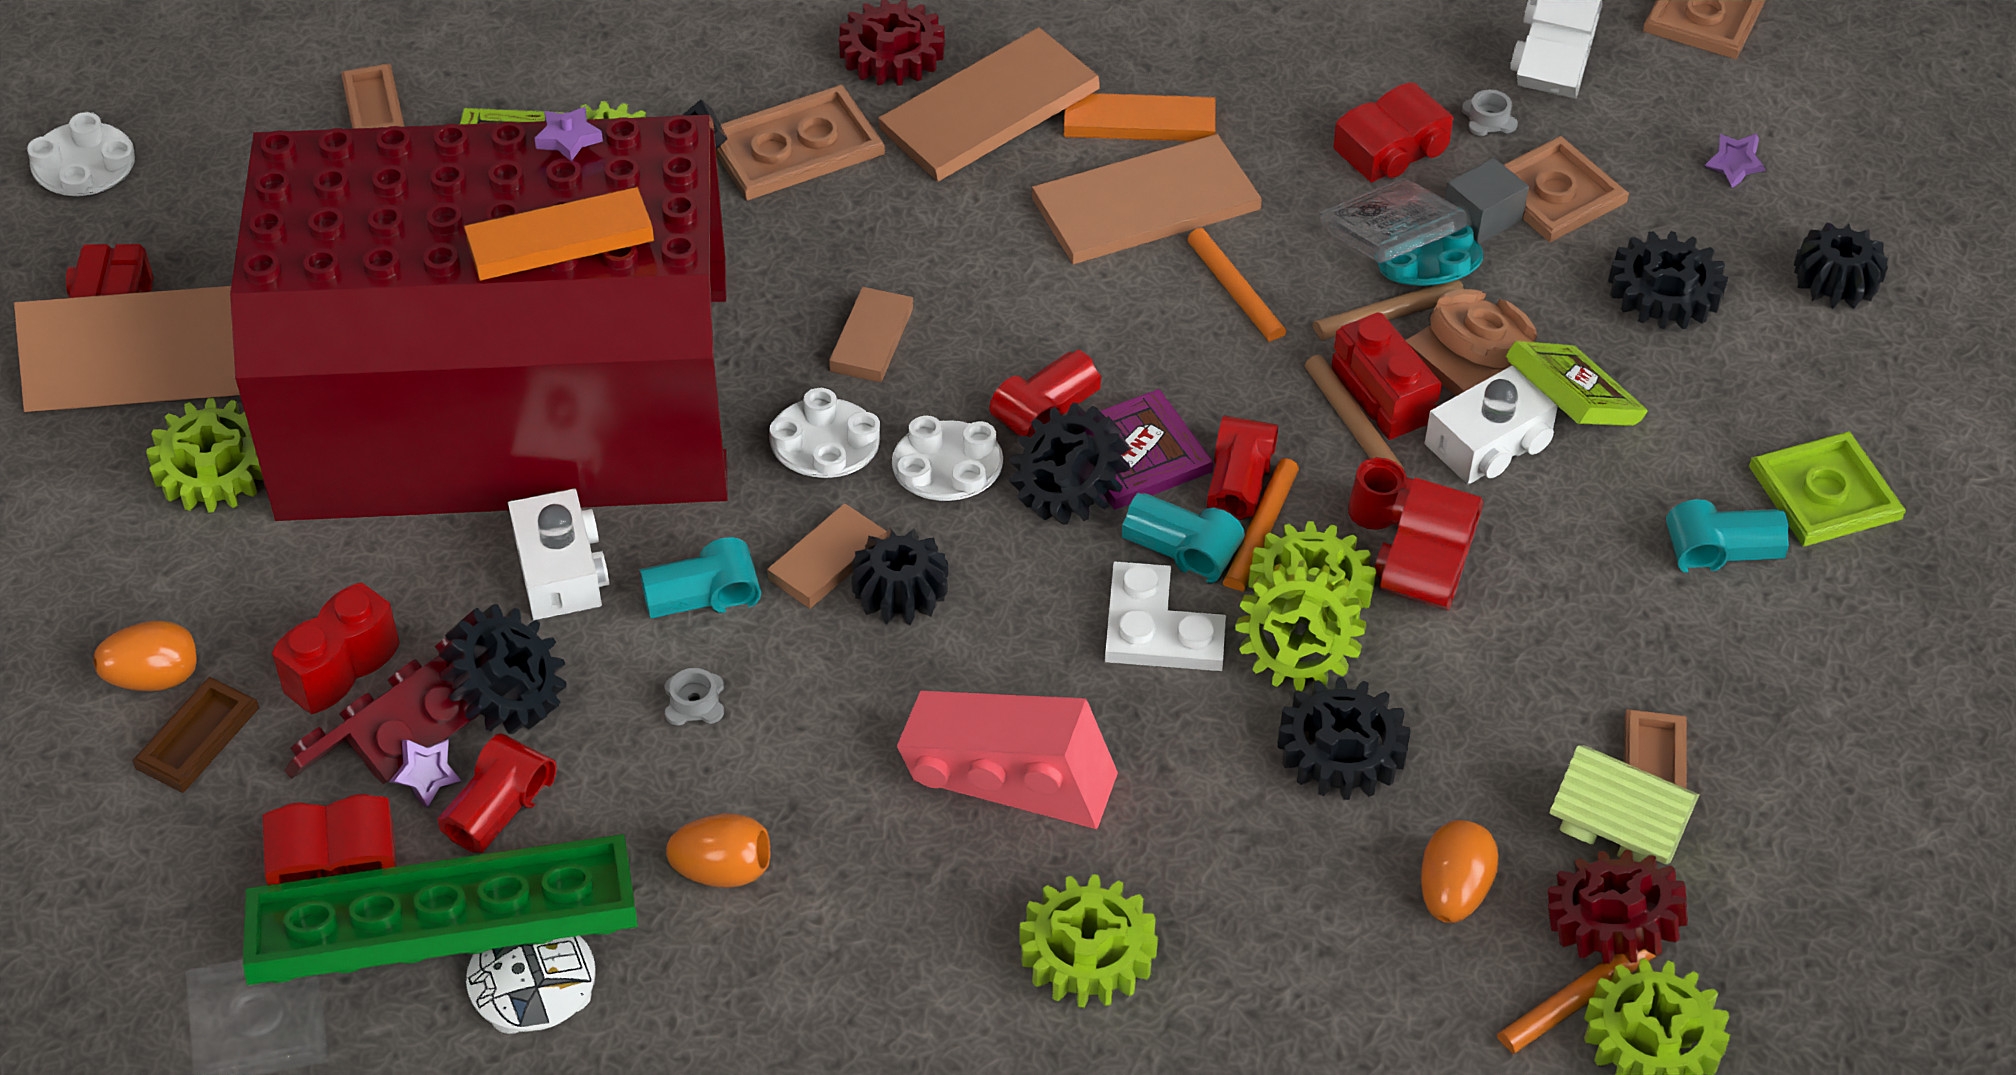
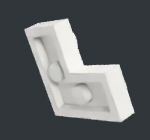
(1148, 633)

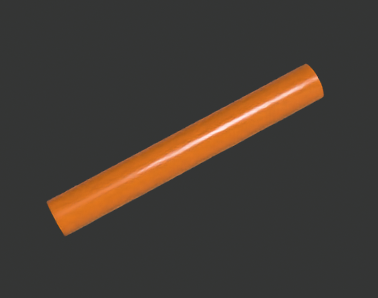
(1236, 285)
(1261, 523)
(1562, 1004)

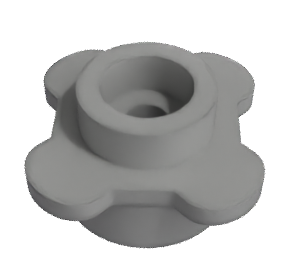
(1489, 113)
(692, 683)

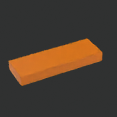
(1141, 117)
(558, 233)

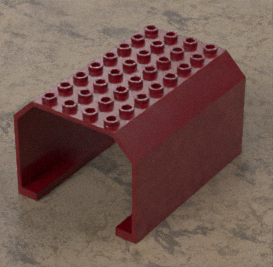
(415, 388)

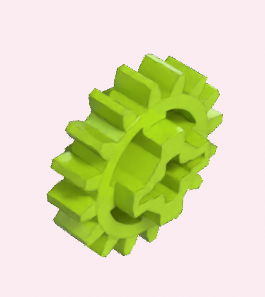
(205, 456)
(1317, 550)
(1281, 614)
(1059, 953)
(1674, 1007)

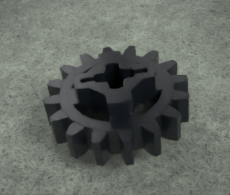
(1667, 280)
(1069, 461)
(502, 669)
(1345, 738)

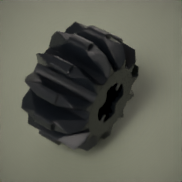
(1840, 265)
(899, 576)

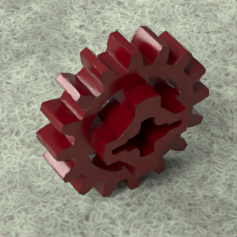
(891, 42)
(1617, 906)

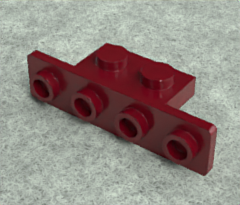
(411, 710)

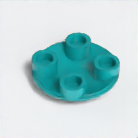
(1436, 261)

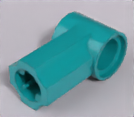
(1712, 538)
(1194, 540)
(717, 578)

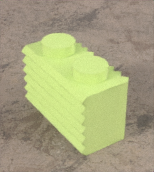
(1622, 806)

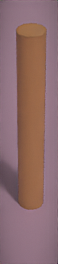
(1391, 308)
(1348, 409)

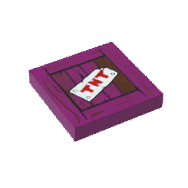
(1160, 451)

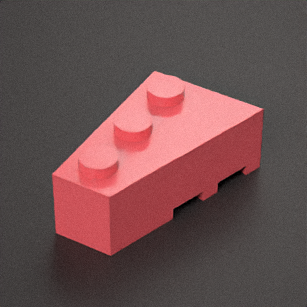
(1012, 752)

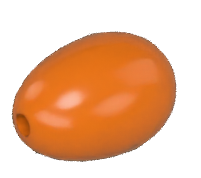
(147, 656)
(720, 850)
(1458, 870)

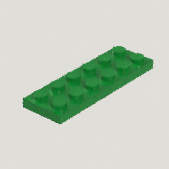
(437, 909)

